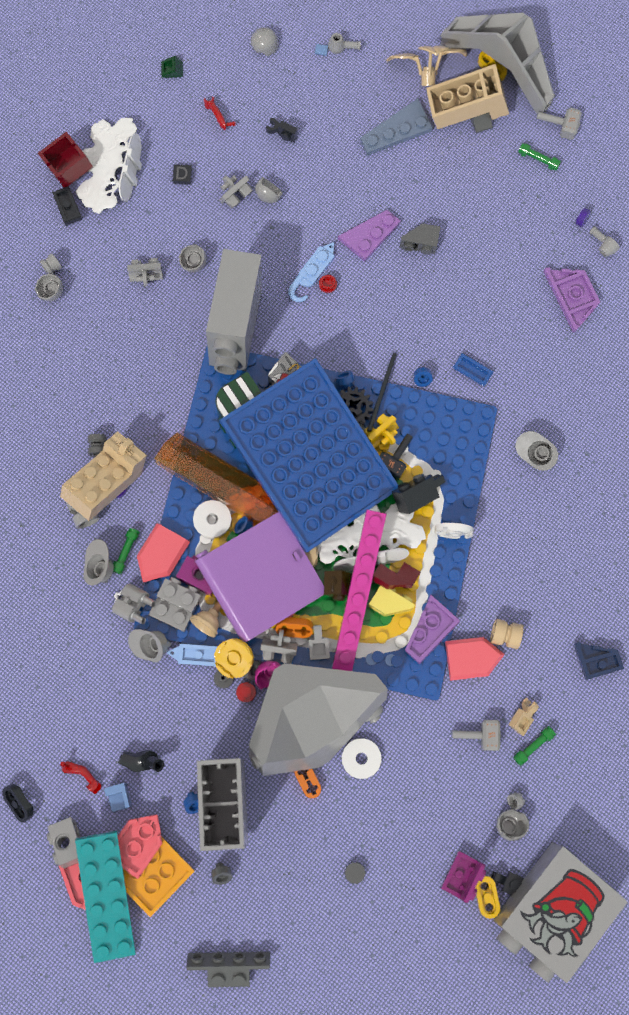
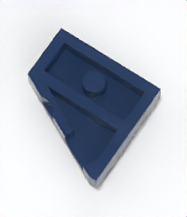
(597, 660)

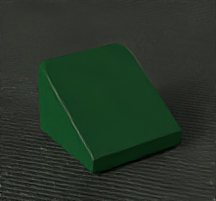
(172, 68)

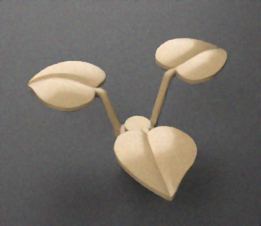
(428, 74)

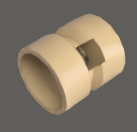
(507, 634)

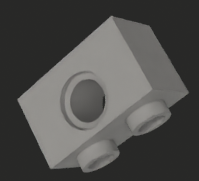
(57, 834)

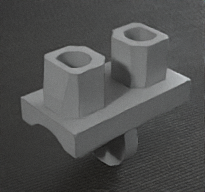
(242, 186)
(145, 272)
(279, 644)

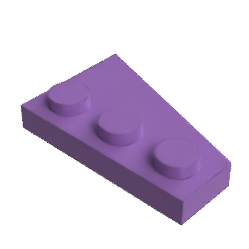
(370, 234)
(431, 630)

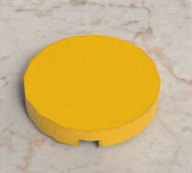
(233, 658)

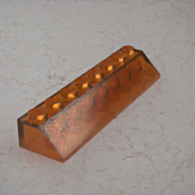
(215, 478)

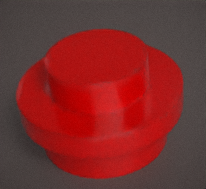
(327, 283)
(245, 692)

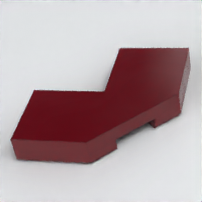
(389, 579)

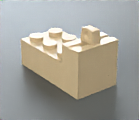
(468, 97)
(104, 476)

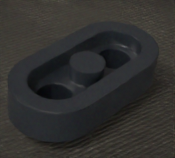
(17, 802)

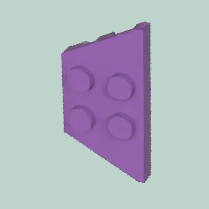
(573, 294)

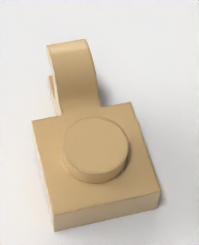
(523, 717)

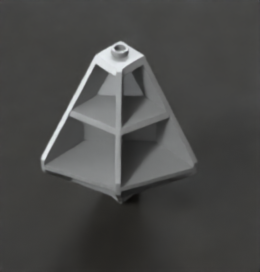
(512, 43)
(311, 716)

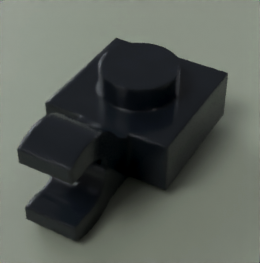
(285, 130)
(510, 883)

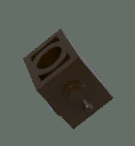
(337, 584)

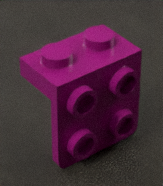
(463, 877)

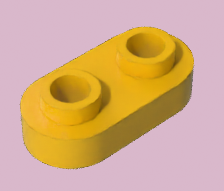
(501, 69)
(488, 896)

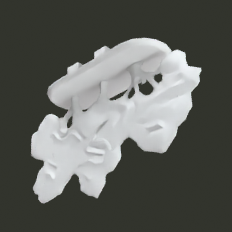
(106, 159)
(396, 526)

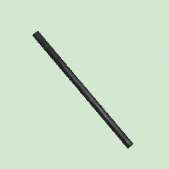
(381, 393)

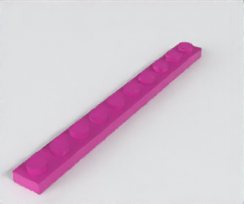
(359, 590)

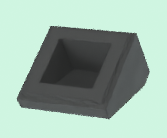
(482, 122)

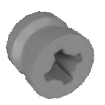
(50, 264)

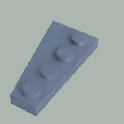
(400, 127)

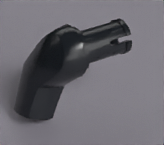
(141, 761)

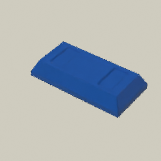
(473, 369)

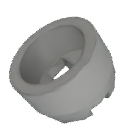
(512, 802)

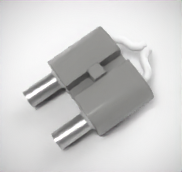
(131, 602)

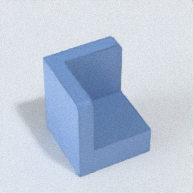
(118, 797)

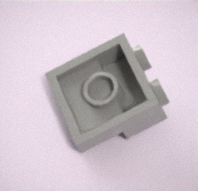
(175, 604)

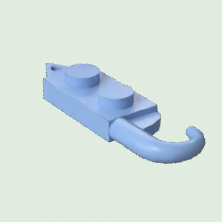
(312, 270)
(194, 654)

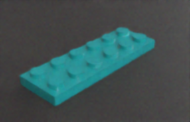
(105, 896)

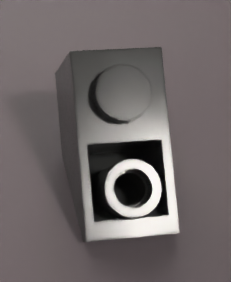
(421, 239)

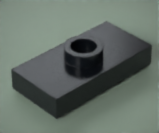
(67, 205)

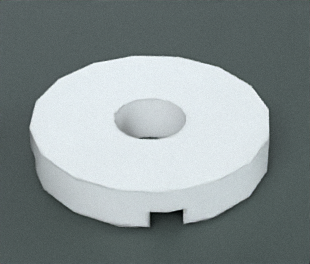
(212, 508)
(454, 530)
(373, 758)

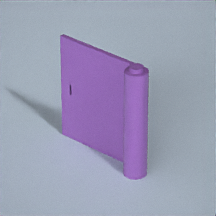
(259, 577)

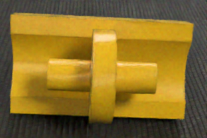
(385, 431)

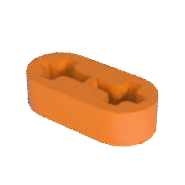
(294, 627)
(303, 783)

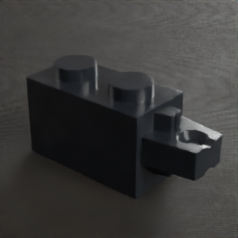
(417, 493)

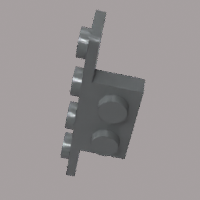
(228, 968)

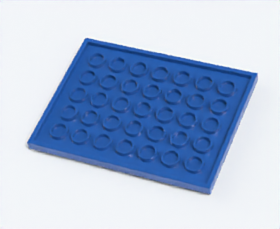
(309, 454)

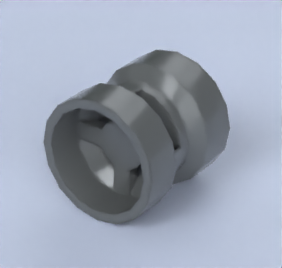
(96, 444)

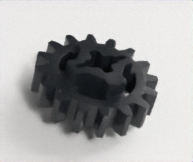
(361, 400)

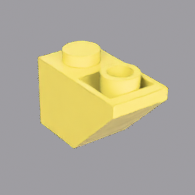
(390, 603)

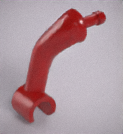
(211, 105)
(72, 768)

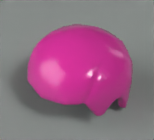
(264, 673)

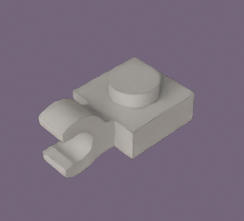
(318, 647)

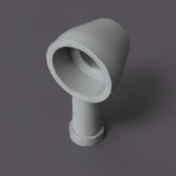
(338, 46)
(608, 244)

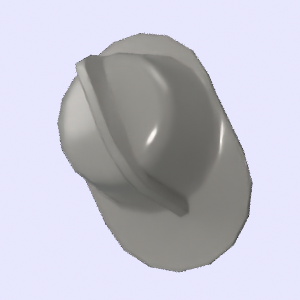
(537, 450)
(97, 563)
(148, 644)

